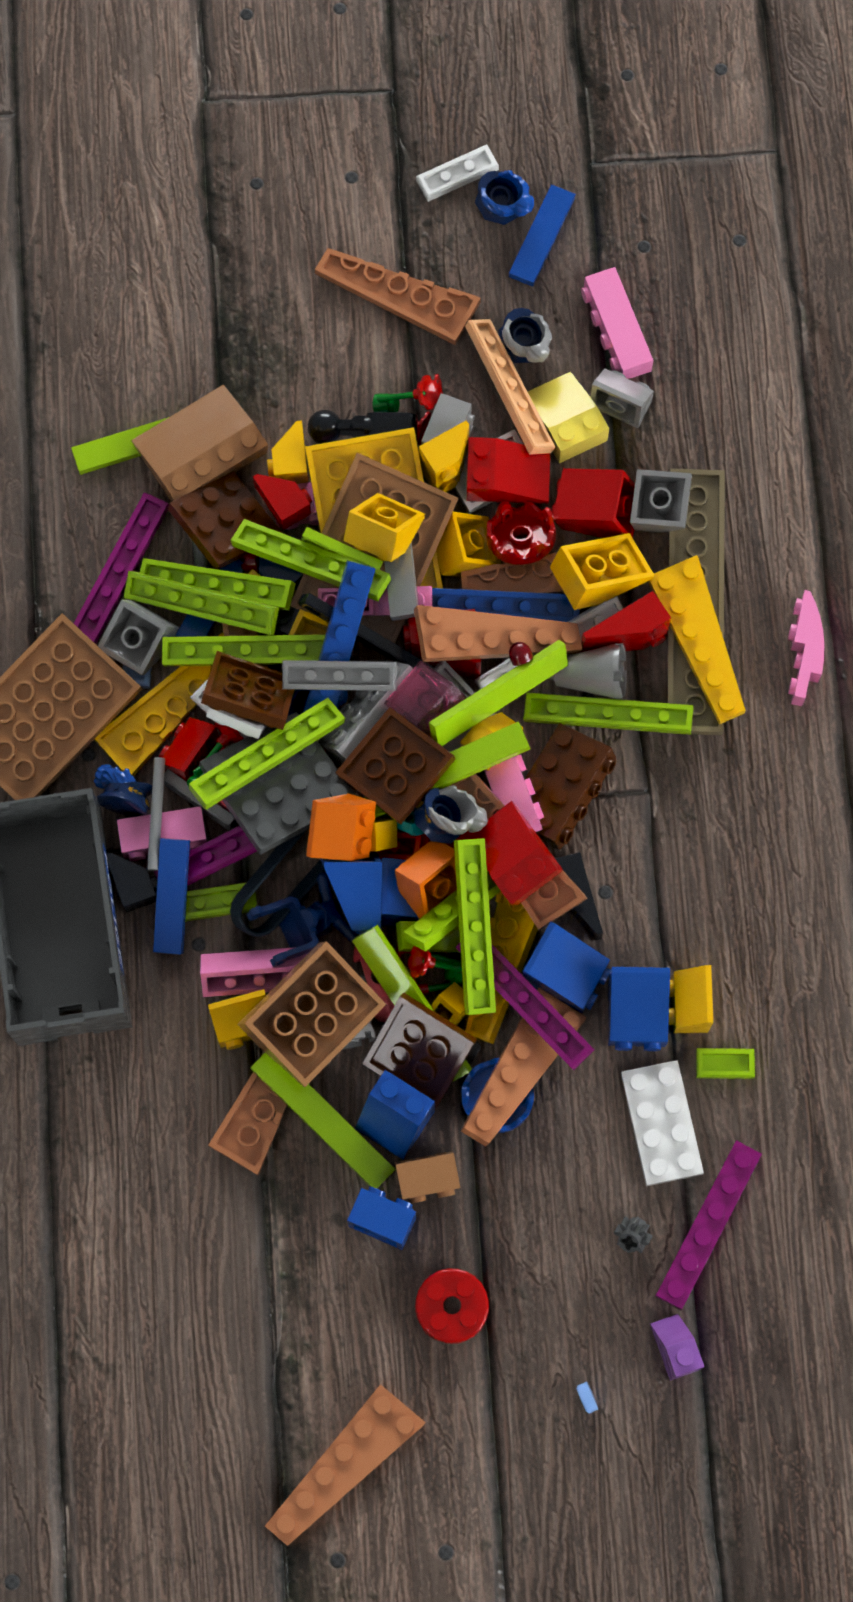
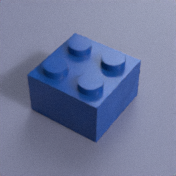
(382, 1218)

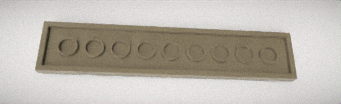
(703, 538)

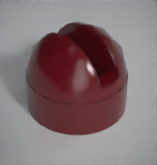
(250, 562)
(520, 653)

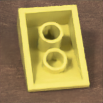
(569, 416)

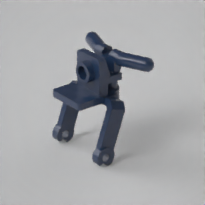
(305, 924)

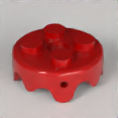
(525, 520)
(452, 1327)

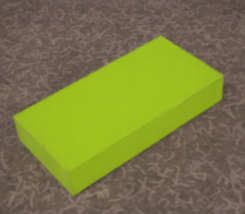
(725, 1063)

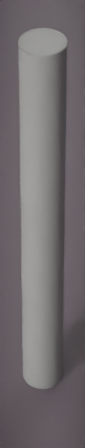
(156, 813)

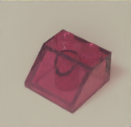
(424, 696)

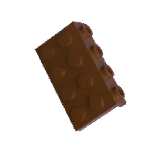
(566, 781)

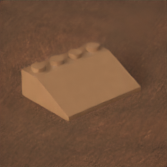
(200, 444)
(312, 1013)

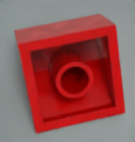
(190, 746)

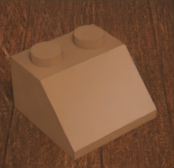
(427, 1176)

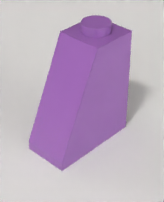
(676, 1347)

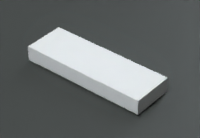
(457, 173)

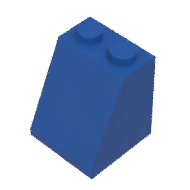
(357, 890)
(393, 905)
(567, 968)
(638, 1007)
(395, 1114)

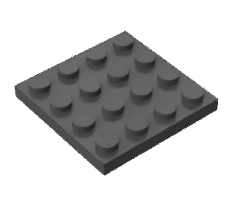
(281, 799)

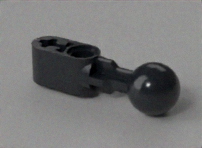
(327, 427)

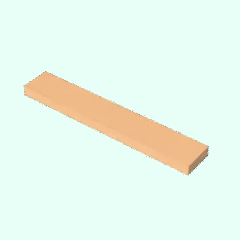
(510, 387)

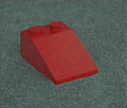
(506, 472)
(635, 626)
(516, 854)

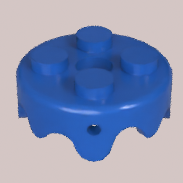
(474, 1085)

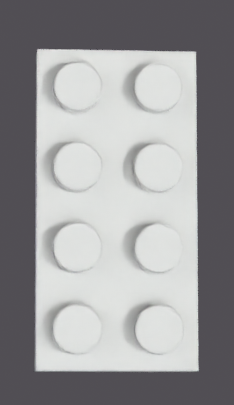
(662, 1123)

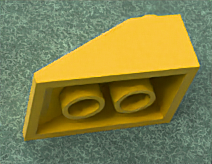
(600, 569)

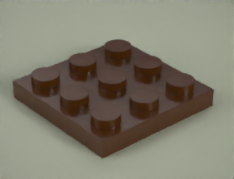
(215, 514)
(247, 691)
(395, 765)
(420, 1048)

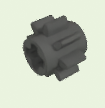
(633, 1234)

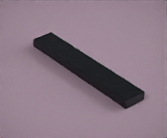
(364, 634)

